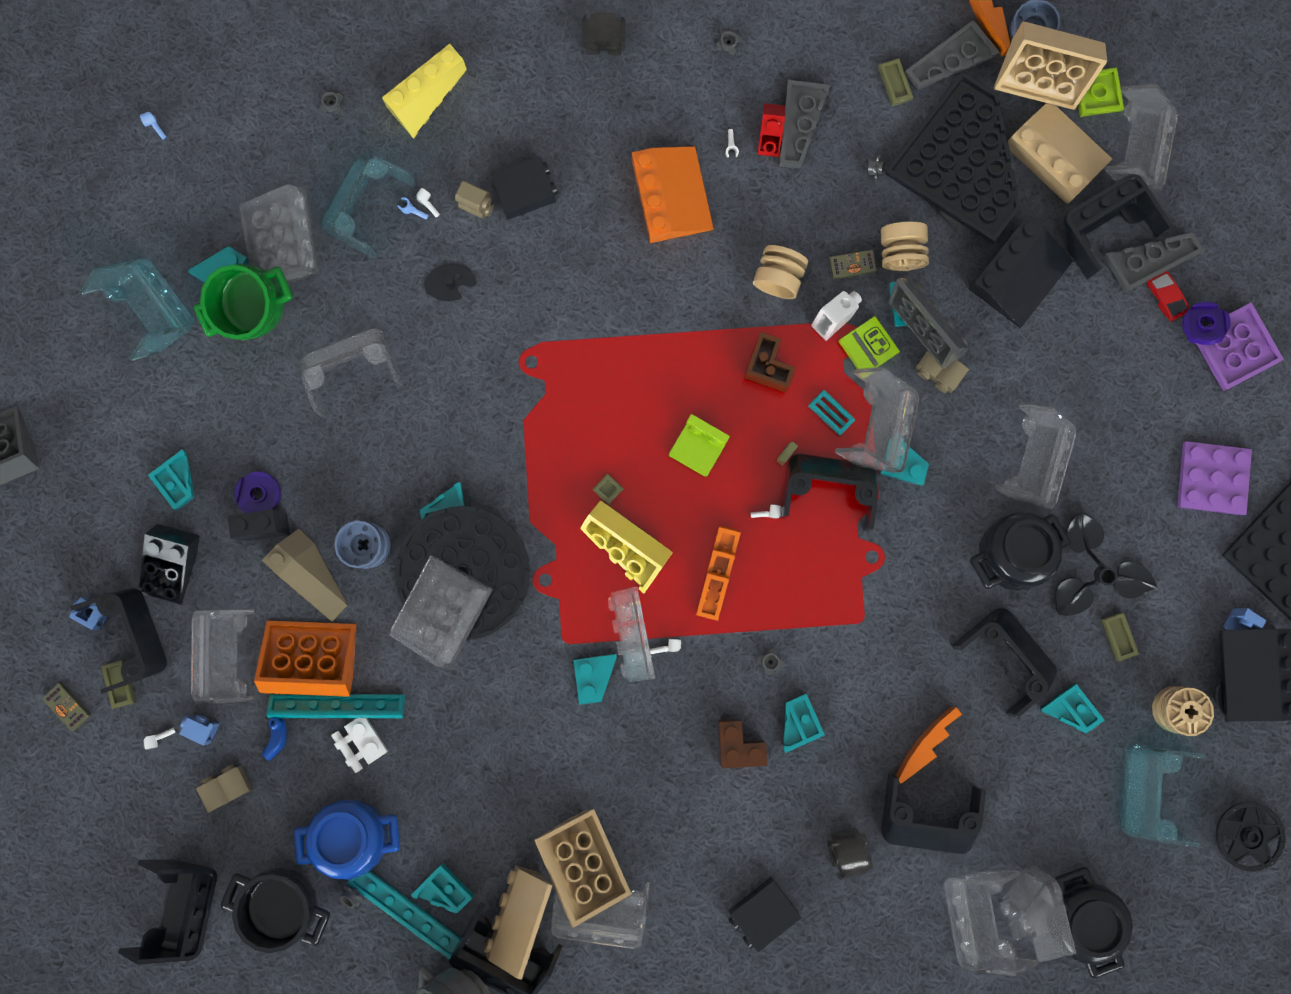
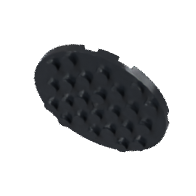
(474, 541)

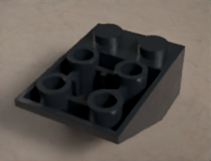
(167, 562)

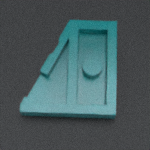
(174, 480)
(800, 723)

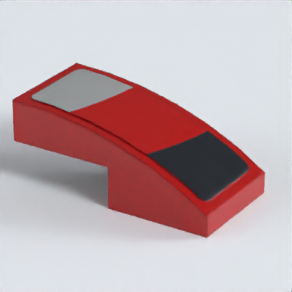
(1170, 297)

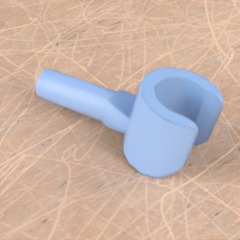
(149, 119)
(410, 209)

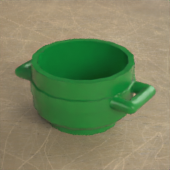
(242, 301)

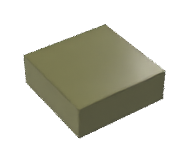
(787, 452)
(608, 489)

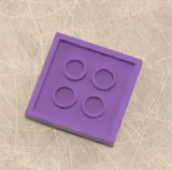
(1243, 351)
(1214, 478)

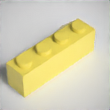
(424, 89)
(626, 544)

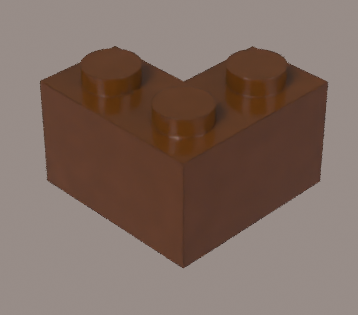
(764, 367)
(735, 751)

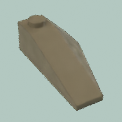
(303, 568)

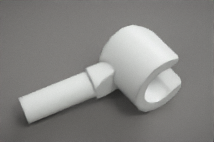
(731, 145)
(422, 197)
(775, 512)
(673, 646)
(151, 741)

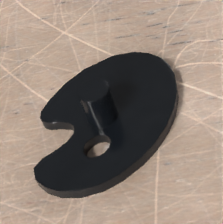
(443, 285)

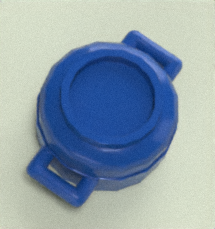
(346, 839)

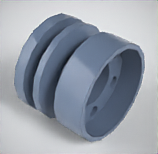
(1035, 12)
(350, 544)

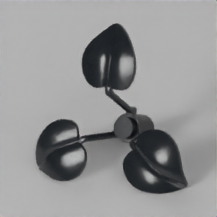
(1130, 582)

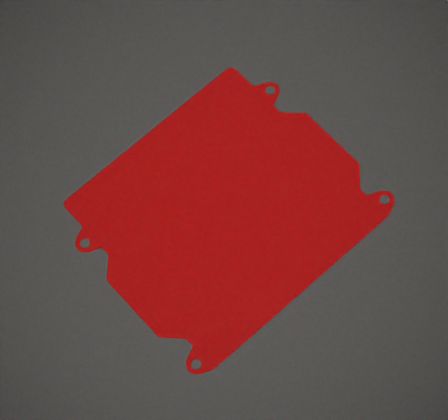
(620, 412)

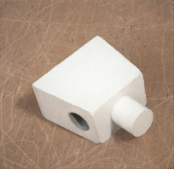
(836, 314)

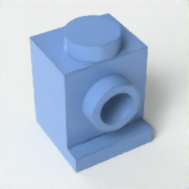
(94, 621)
(198, 729)

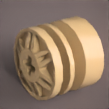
(904, 246)
(780, 272)
(1170, 708)

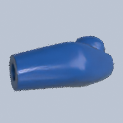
(277, 739)

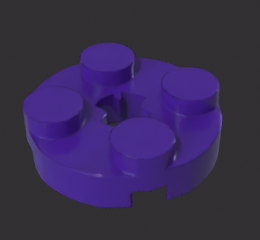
(1206, 335)
(269, 488)

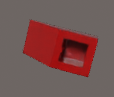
(771, 129)

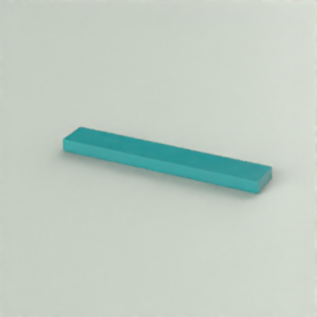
(336, 706)
(406, 912)

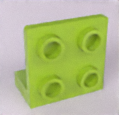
(699, 445)

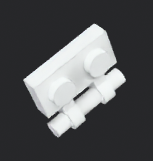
(366, 740)

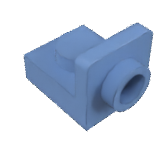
(1243, 619)

